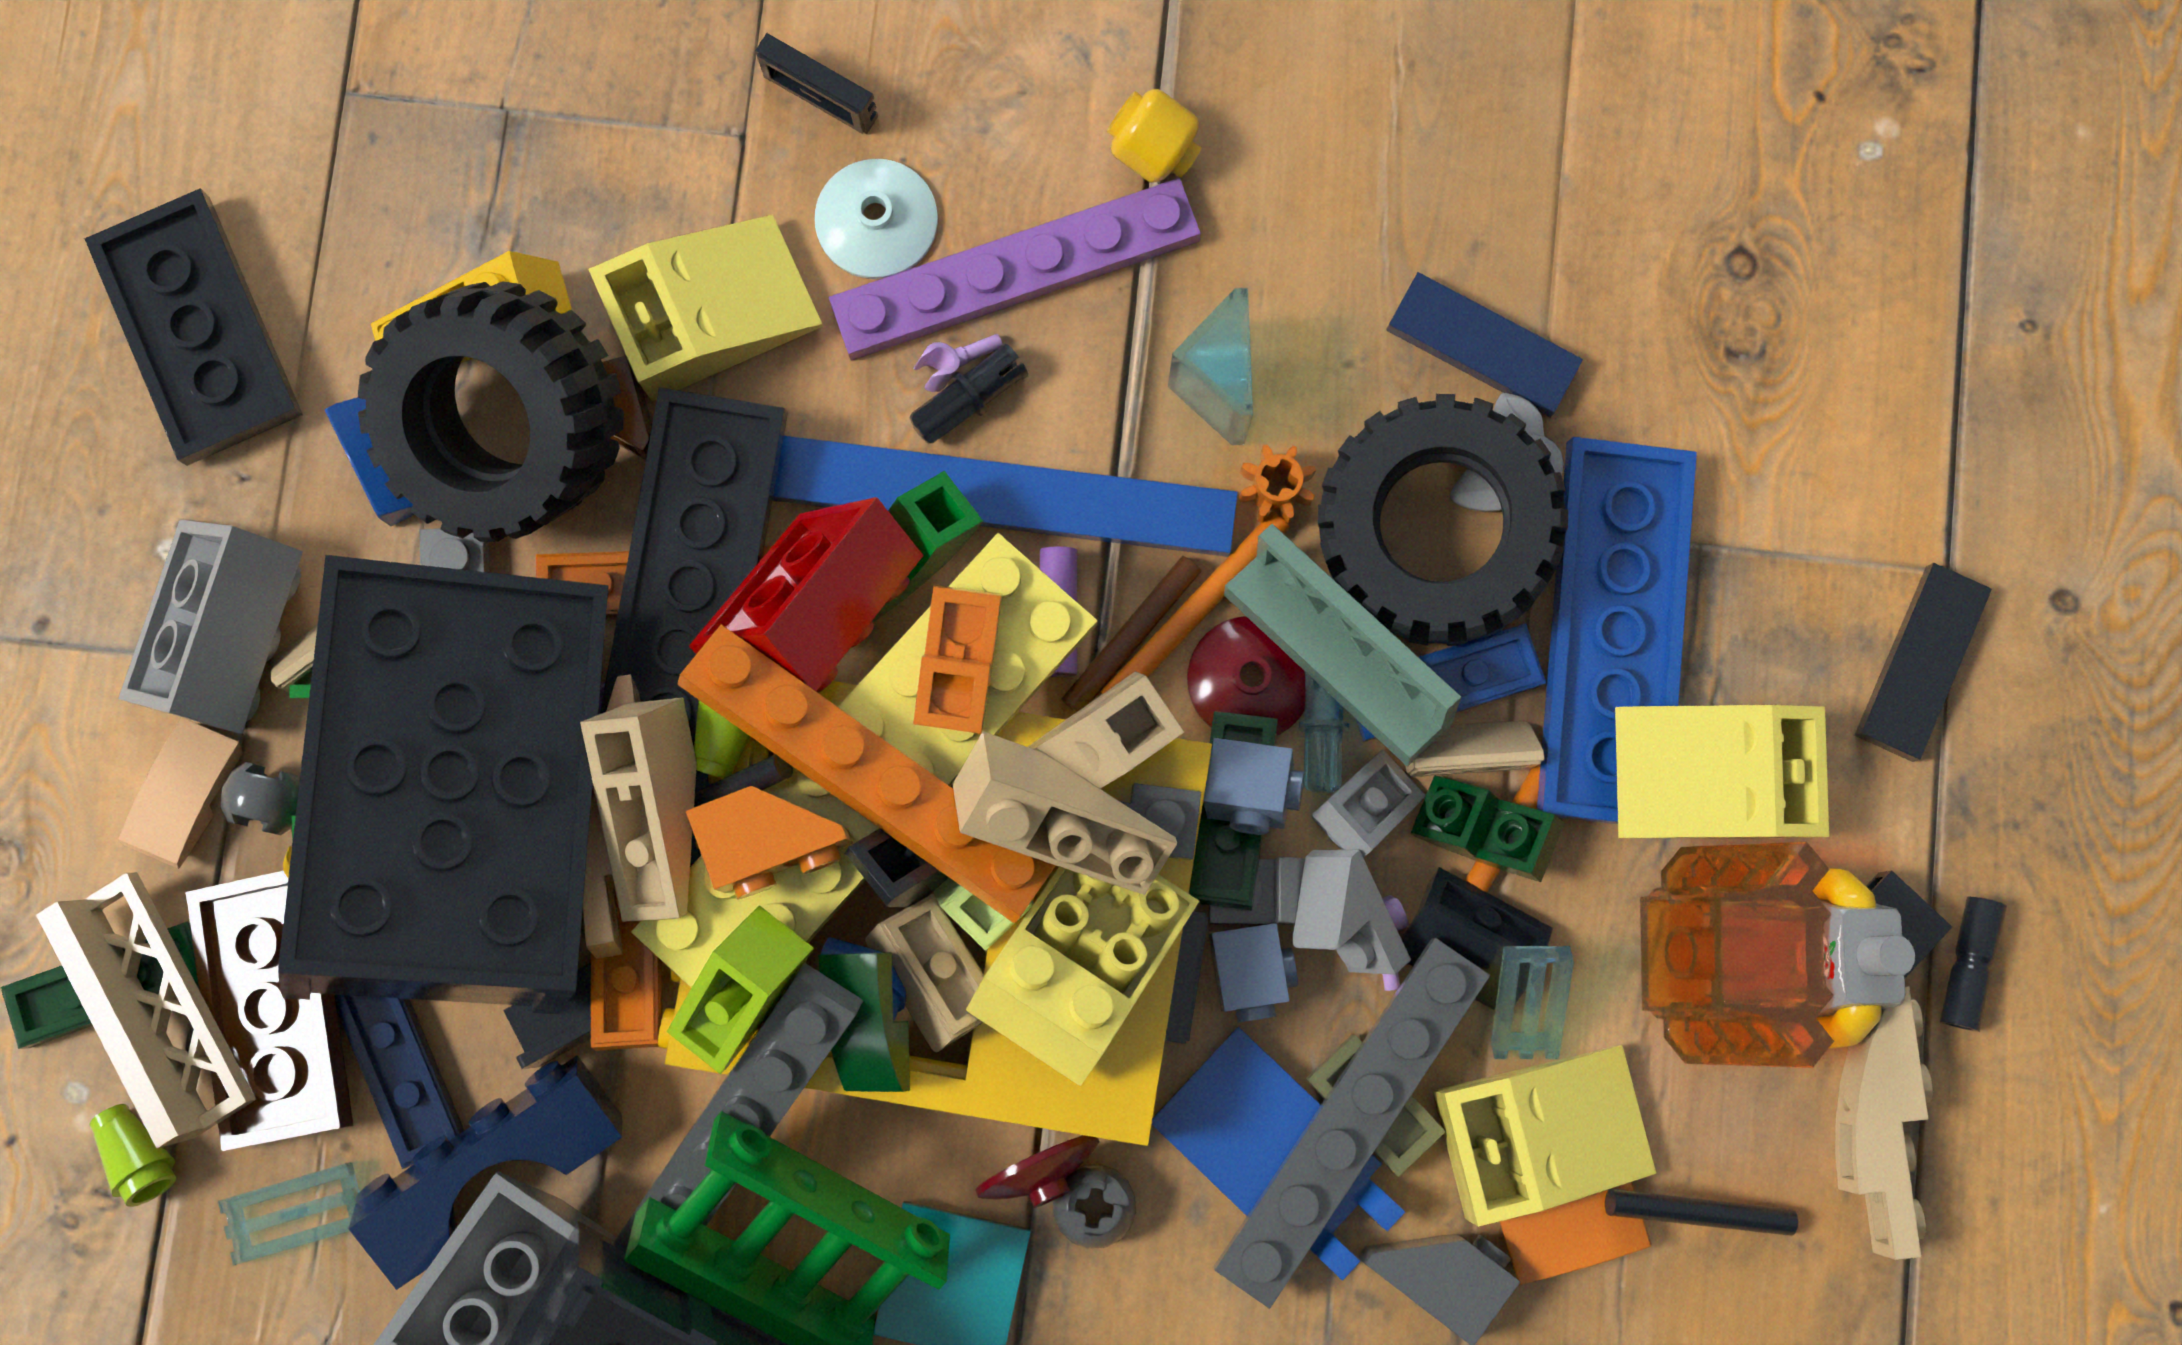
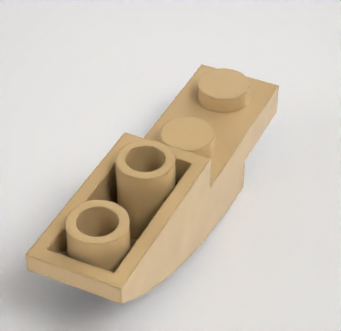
(1873, 1154)

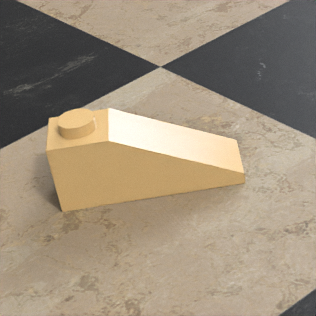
(643, 787)

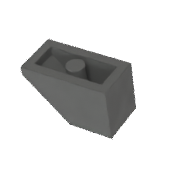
(1448, 1278)

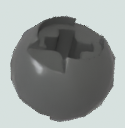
(253, 795)
(1110, 1226)

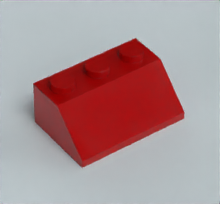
(819, 589)

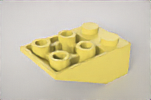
(704, 302)
(1722, 772)
(1079, 967)
(1544, 1135)

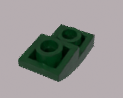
(1487, 828)
(873, 1047)

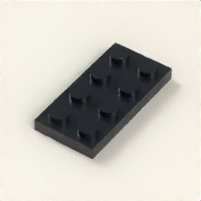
(193, 327)

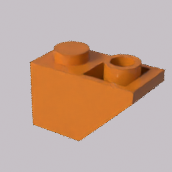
(758, 835)

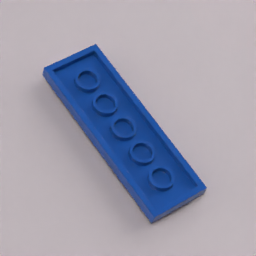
(1613, 613)

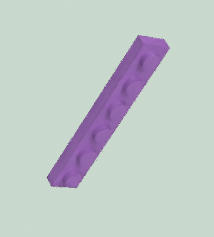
(1015, 269)

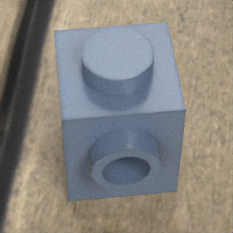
(1251, 785)
(1252, 971)

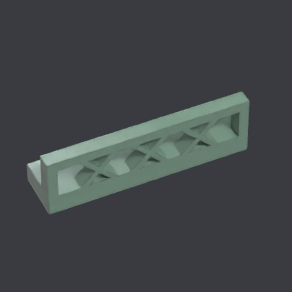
(1343, 647)

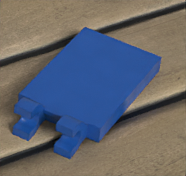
(1240, 1124)

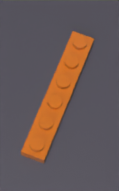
(857, 769)

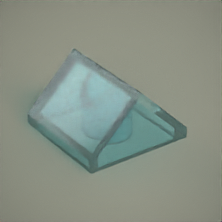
(1215, 369)

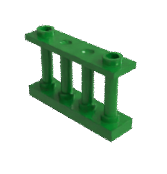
(760, 1291)

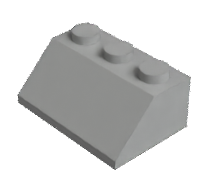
(212, 625)
(487, 1268)

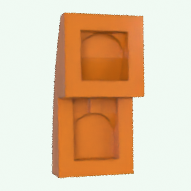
(957, 659)
(1571, 1237)

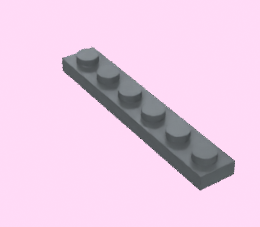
(763, 1080)
(1351, 1122)

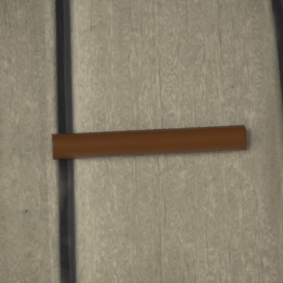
(1131, 634)

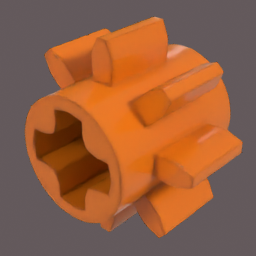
(1265, 472)

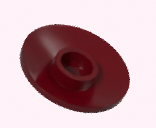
(1216, 680)
(1041, 1174)

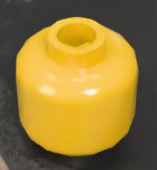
(1154, 136)

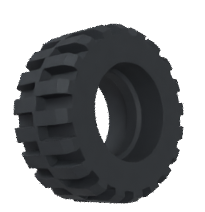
(1459, 435)
(428, 448)

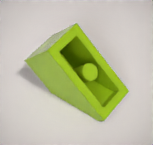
(739, 988)

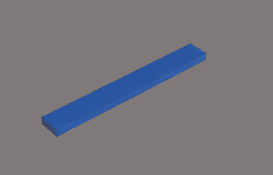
(1016, 495)

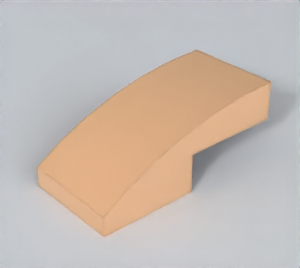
(177, 793)

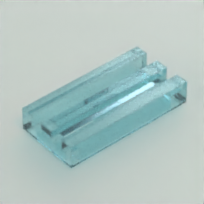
(1529, 1038)
(239, 1228)

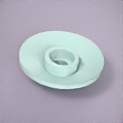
(882, 245)

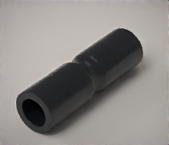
(1975, 954)

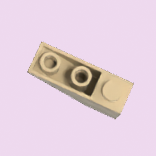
(1112, 732)
(1054, 815)

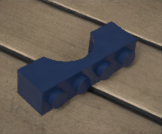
(555, 1122)

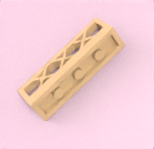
(128, 1023)

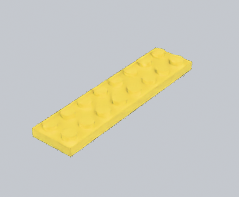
(1034, 637)

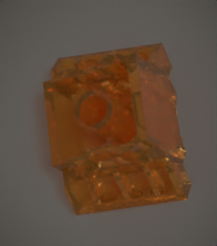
(1738, 955)

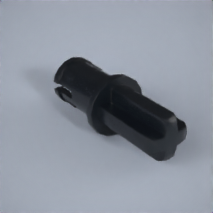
(968, 394)

